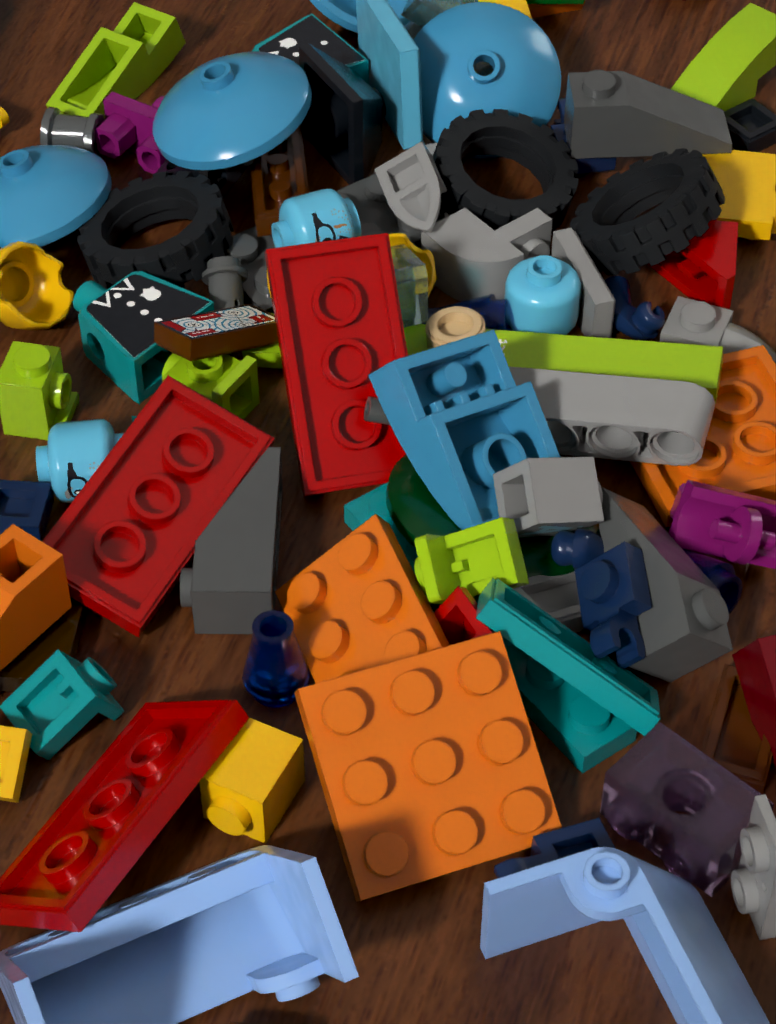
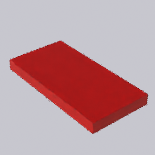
(334, 328)
(151, 503)
(115, 813)

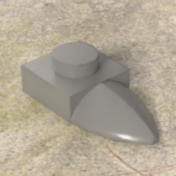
(413, 187)
(708, 325)

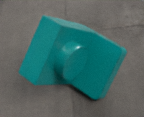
(61, 701)

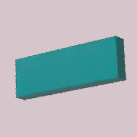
(568, 656)

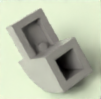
(476, 259)

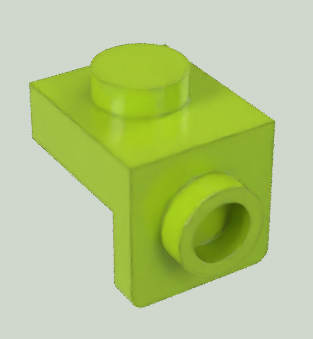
(470, 559)

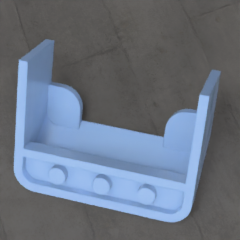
(660, 911)
(185, 946)

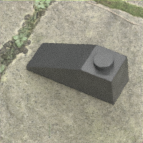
(631, 117)
(238, 554)
(687, 611)

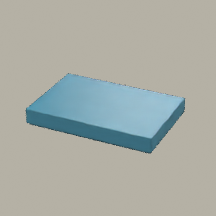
(392, 68)

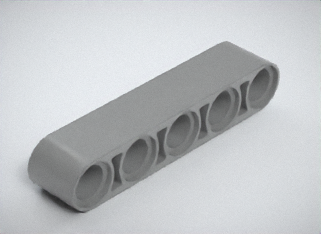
(622, 415)

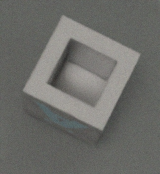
(550, 495)

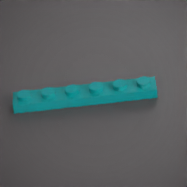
(563, 713)

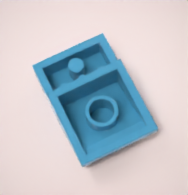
(462, 421)

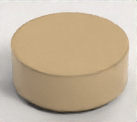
(453, 325)

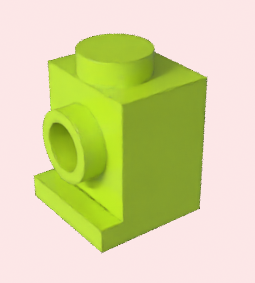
(220, 379)
(34, 390)

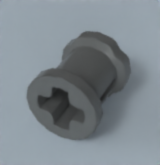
(70, 129)

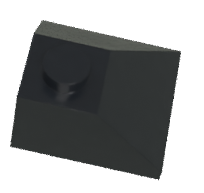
(342, 115)

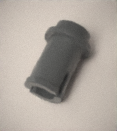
(225, 281)

